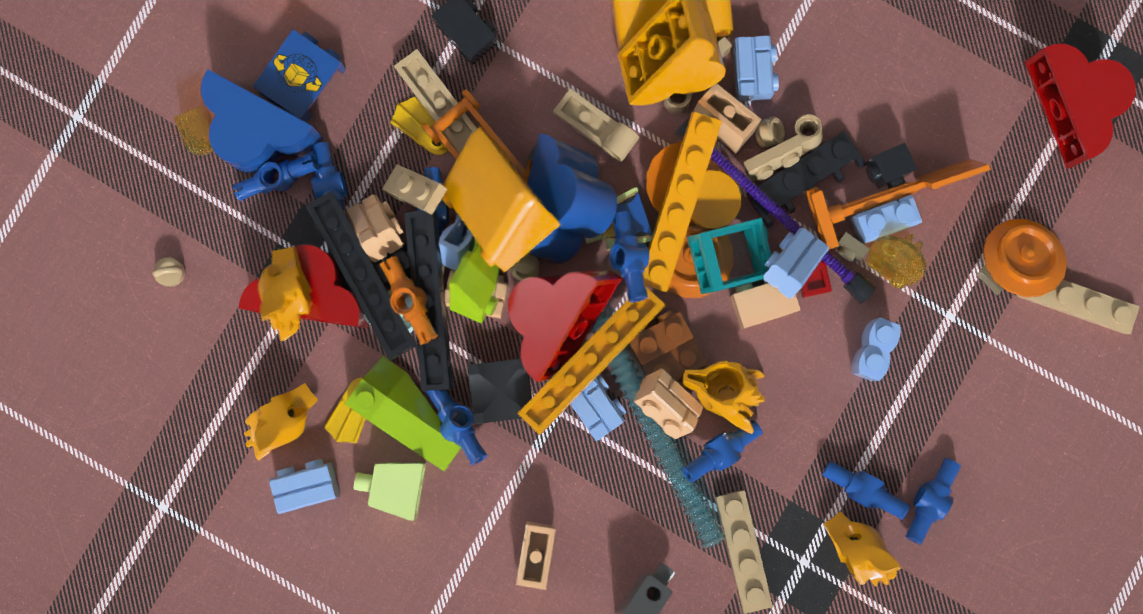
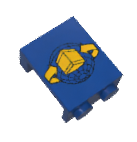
(298, 74)

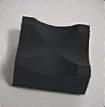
(498, 390)

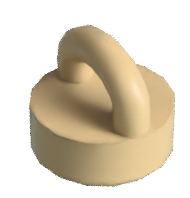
(769, 132)
(525, 268)
(169, 272)

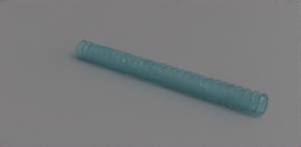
(666, 450)

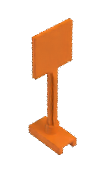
(826, 216)

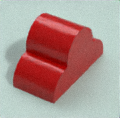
(1080, 99)
(329, 297)
(557, 316)

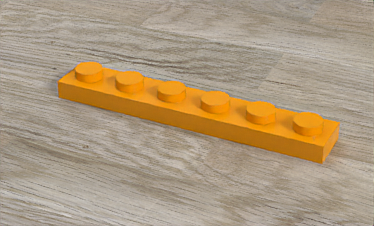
(680, 199)
(589, 361)

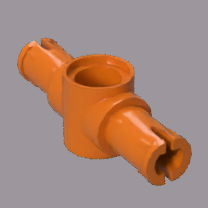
(417, 312)

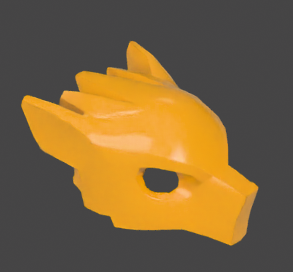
(284, 292)
(727, 391)
(272, 424)
(864, 557)

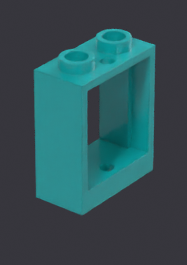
(706, 261)

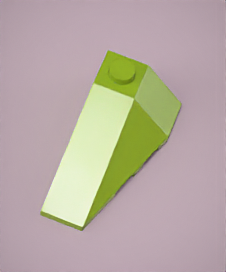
(474, 286)
(400, 409)

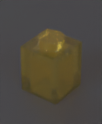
(194, 130)

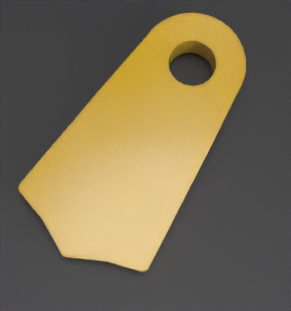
(409, 118)
(344, 422)

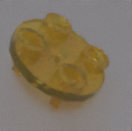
(897, 260)

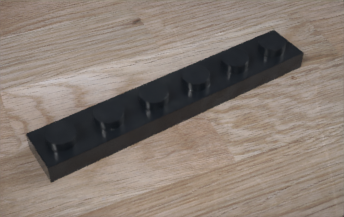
(427, 274)
(361, 275)

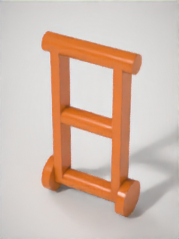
(469, 104)

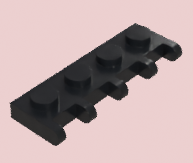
(806, 173)

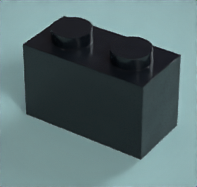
(465, 29)

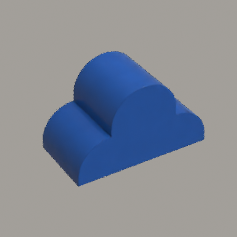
(251, 129)
(570, 190)

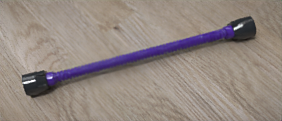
(855, 283)

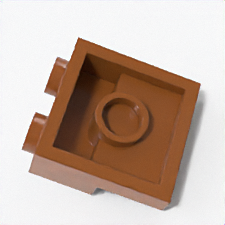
(667, 347)

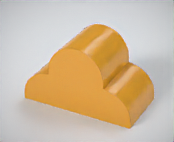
(672, 54)

